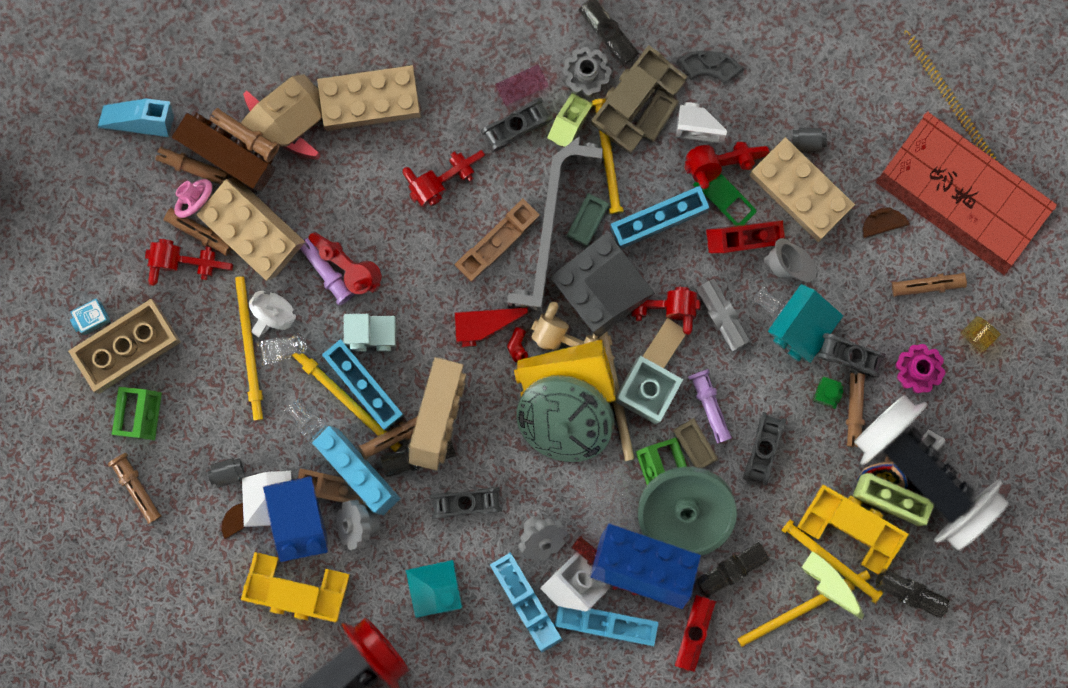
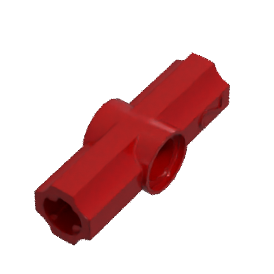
(691, 649)

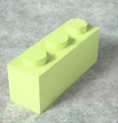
(893, 499)

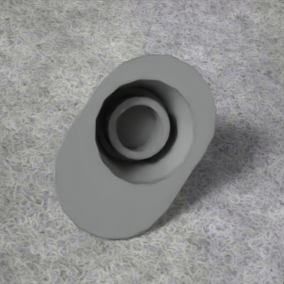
(791, 261)

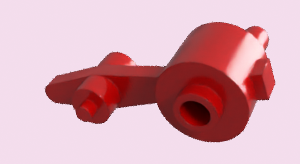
(706, 164)
(429, 188)
(166, 257)
(358, 276)
(680, 305)

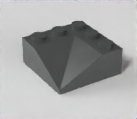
(602, 285)

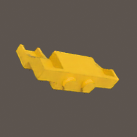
(856, 522)
(292, 596)

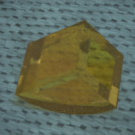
(980, 334)

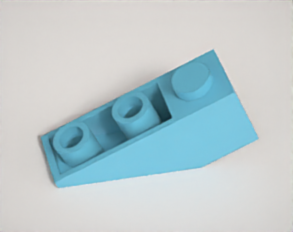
(138, 116)

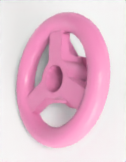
(189, 194)

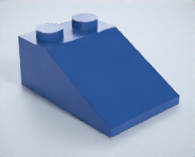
(296, 519)

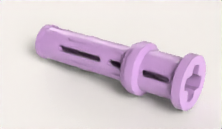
(333, 280)
(706, 394)

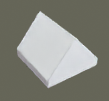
(933, 439)

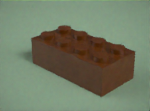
(219, 148)

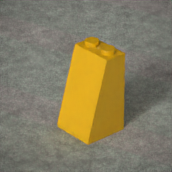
(583, 362)

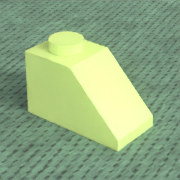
(569, 120)

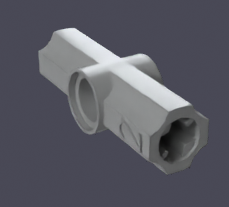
(723, 315)

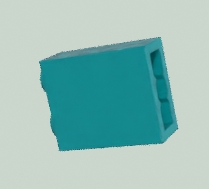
(803, 324)

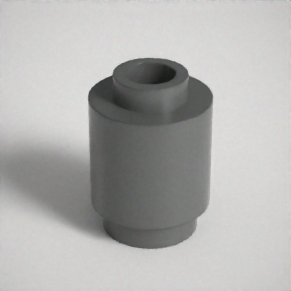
(809, 139)
(226, 472)

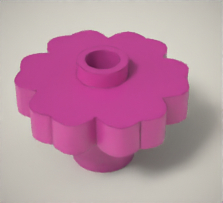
(908, 374)

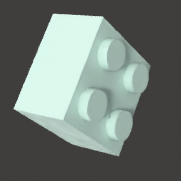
(648, 390)

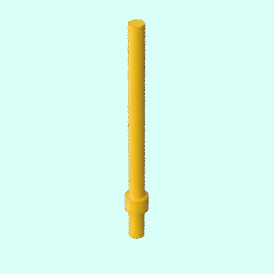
(310, 366)
(254, 395)
(792, 614)

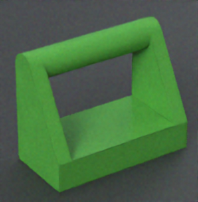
(145, 416)
(651, 462)

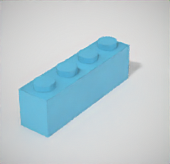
(659, 217)
(363, 385)
(356, 470)

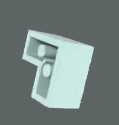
(369, 331)

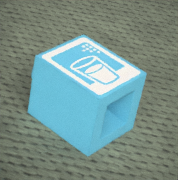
(89, 317)

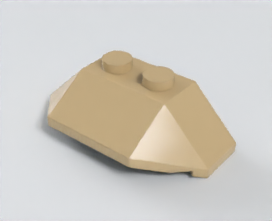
(286, 111)

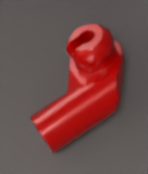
(515, 345)

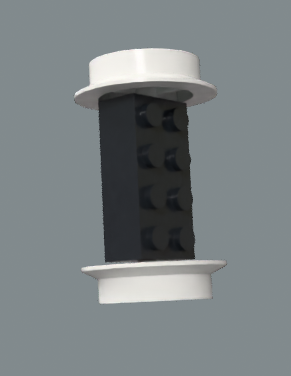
(937, 481)

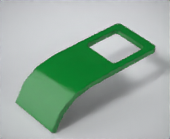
(723, 194)

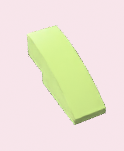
(832, 584)

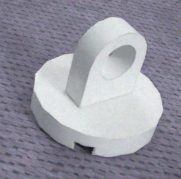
(271, 312)

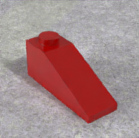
(744, 236)
(480, 325)

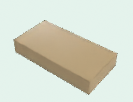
(665, 343)

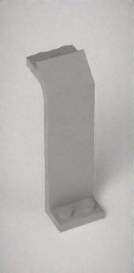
(570, 154)

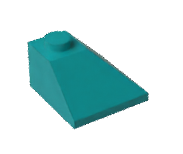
(434, 588)

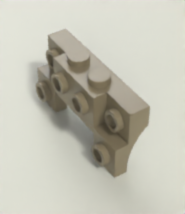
(632, 93)

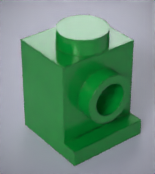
(828, 392)

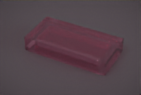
(522, 85)

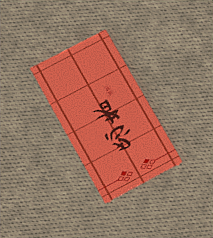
(966, 193)

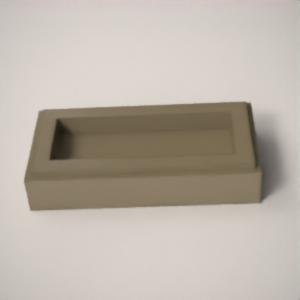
(657, 115)
(695, 444)

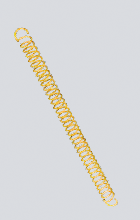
(950, 94)

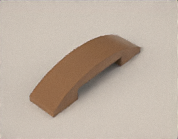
(497, 240)
(331, 487)

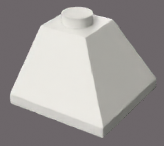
(699, 124)
(254, 501)
(573, 587)

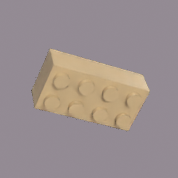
(369, 98)
(801, 189)
(250, 228)
(124, 346)
(437, 414)

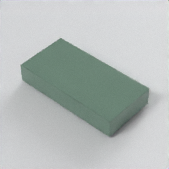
(587, 220)

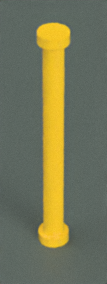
(609, 166)
(831, 560)

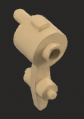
(551, 332)

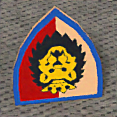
(887, 471)

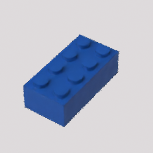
(645, 566)

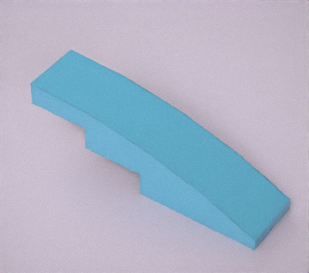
(526, 602)
(608, 625)

